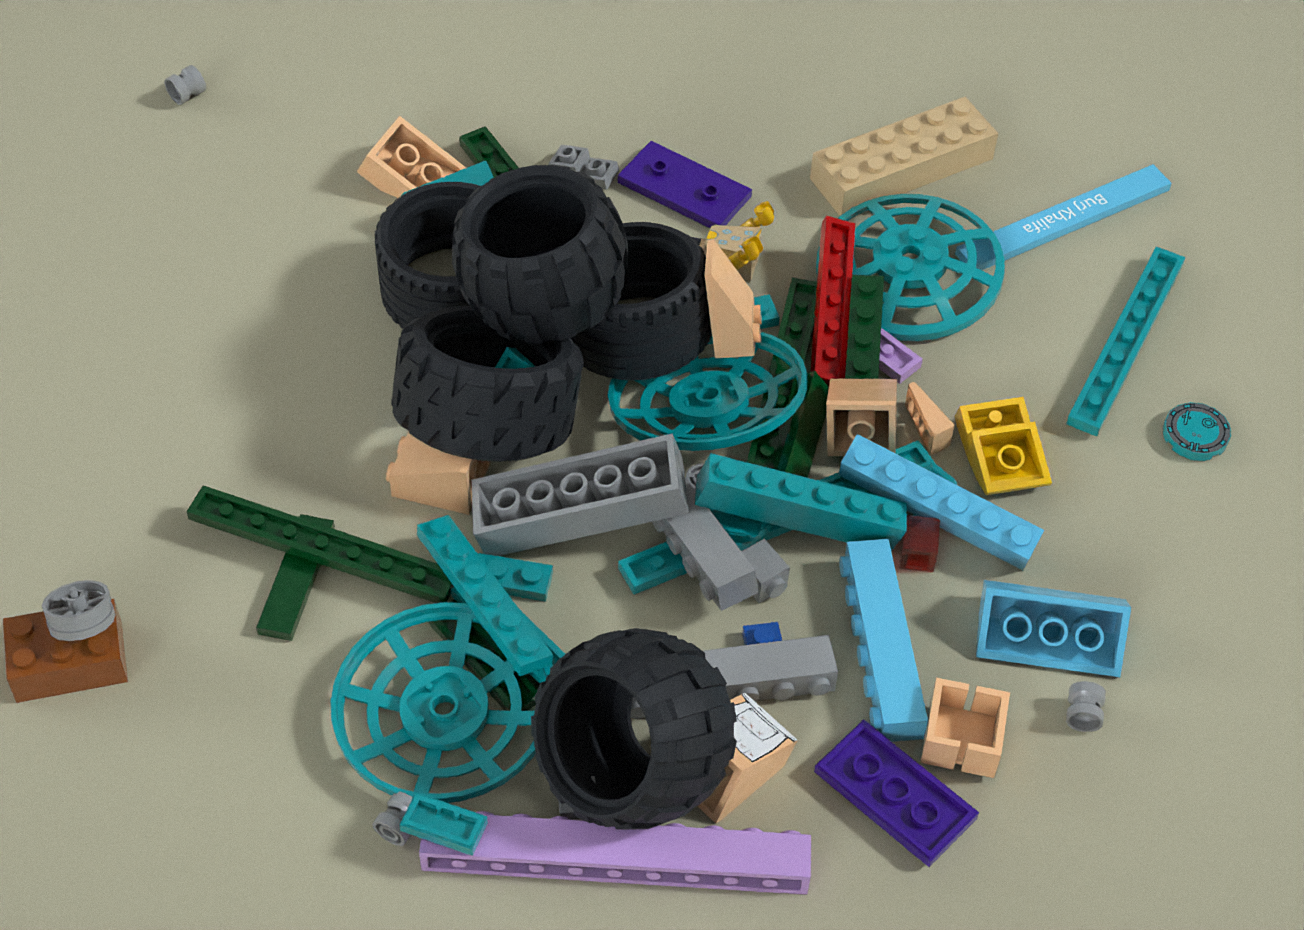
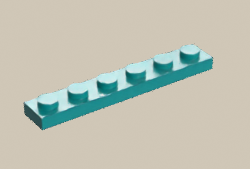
(485, 595)

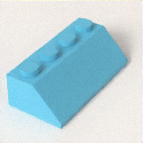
(1052, 628)

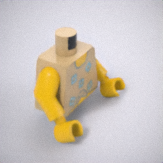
(742, 242)

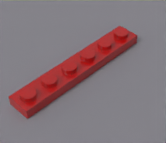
(833, 299)

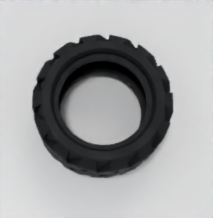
(467, 407)

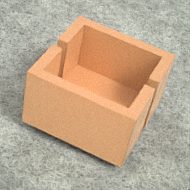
(962, 735)

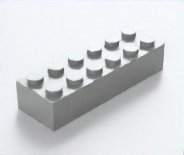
(579, 496)

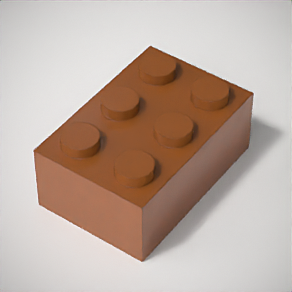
(49, 667)

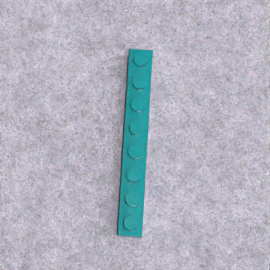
(1125, 342)

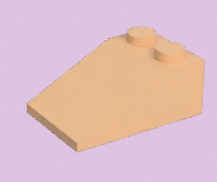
(406, 160)
(731, 307)

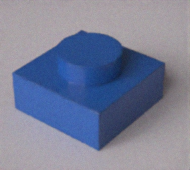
(761, 633)

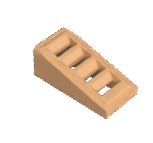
(929, 420)

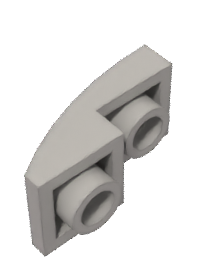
(579, 160)

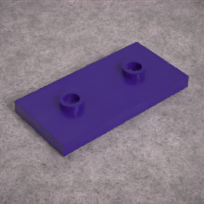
(684, 185)
(896, 792)

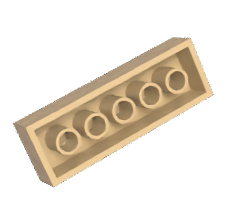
(904, 155)

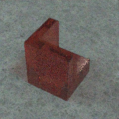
(920, 544)

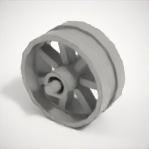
(78, 610)

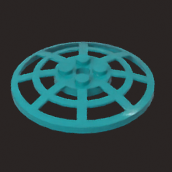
(929, 265)
(730, 399)
(420, 699)

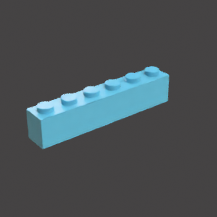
(935, 497)
(884, 641)

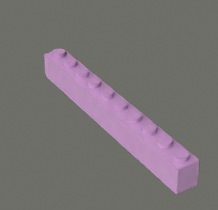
(651, 856)

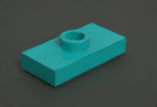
(443, 823)

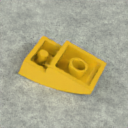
(1002, 446)

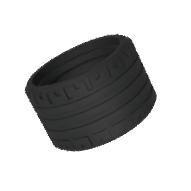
(409, 229)
(655, 334)

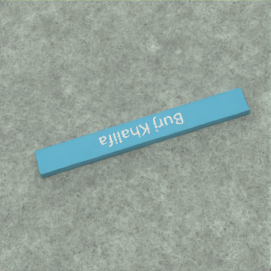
(1070, 215)

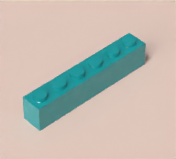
(798, 502)

